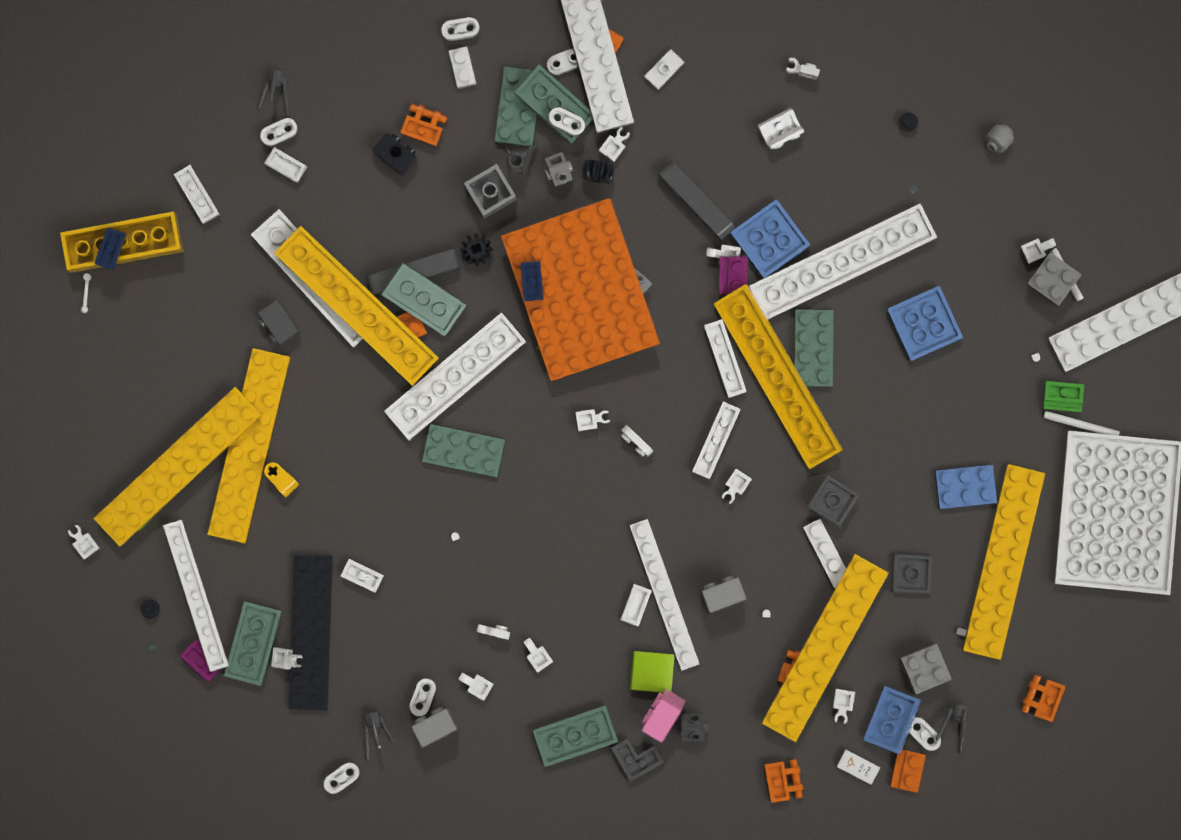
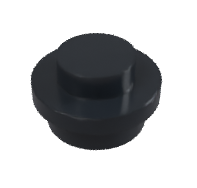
(908, 122)
(150, 609)

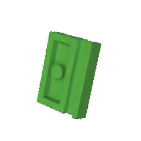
(1063, 396)

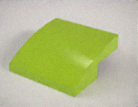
(652, 671)

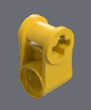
(282, 481)

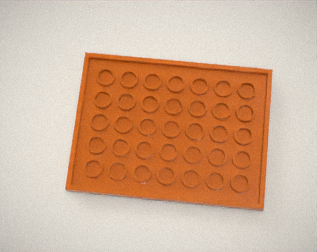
(590, 290)

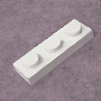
(196, 194)

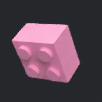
(663, 715)

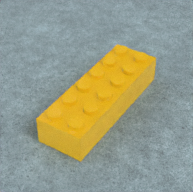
(145, 239)

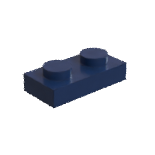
(110, 248)
(532, 281)

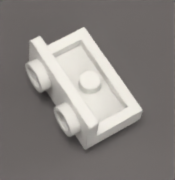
(780, 129)

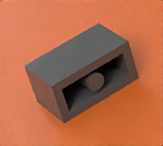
(278, 322)

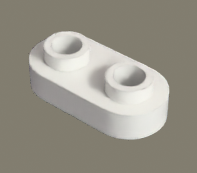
(460, 26)
(565, 61)
(565, 121)
(279, 132)
(629, 435)
(423, 697)
(924, 733)
(341, 777)

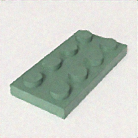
(543, 93)
(515, 119)
(423, 299)
(814, 347)
(463, 450)
(253, 643)
(575, 736)

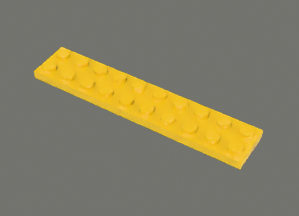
(356, 305)
(778, 376)
(249, 451)
(177, 466)
(1003, 562)
(825, 647)

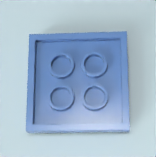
(770, 239)
(924, 323)

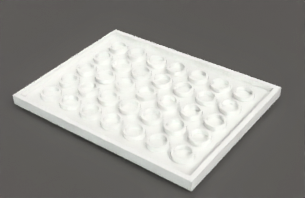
(1118, 513)

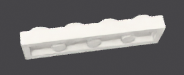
(725, 358)
(716, 440)
(825, 551)

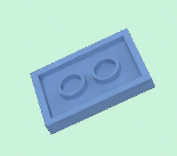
(965, 486)
(892, 720)

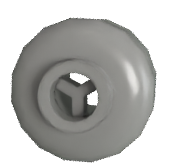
(999, 138)

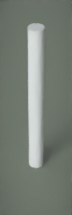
(1080, 424)

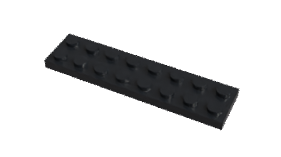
(311, 632)

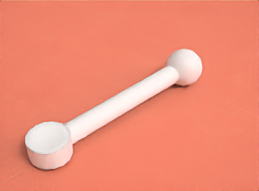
(87, 277)

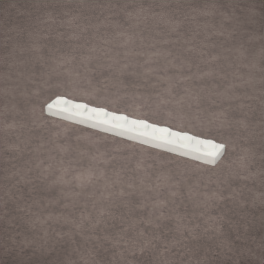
(664, 594)
(195, 596)

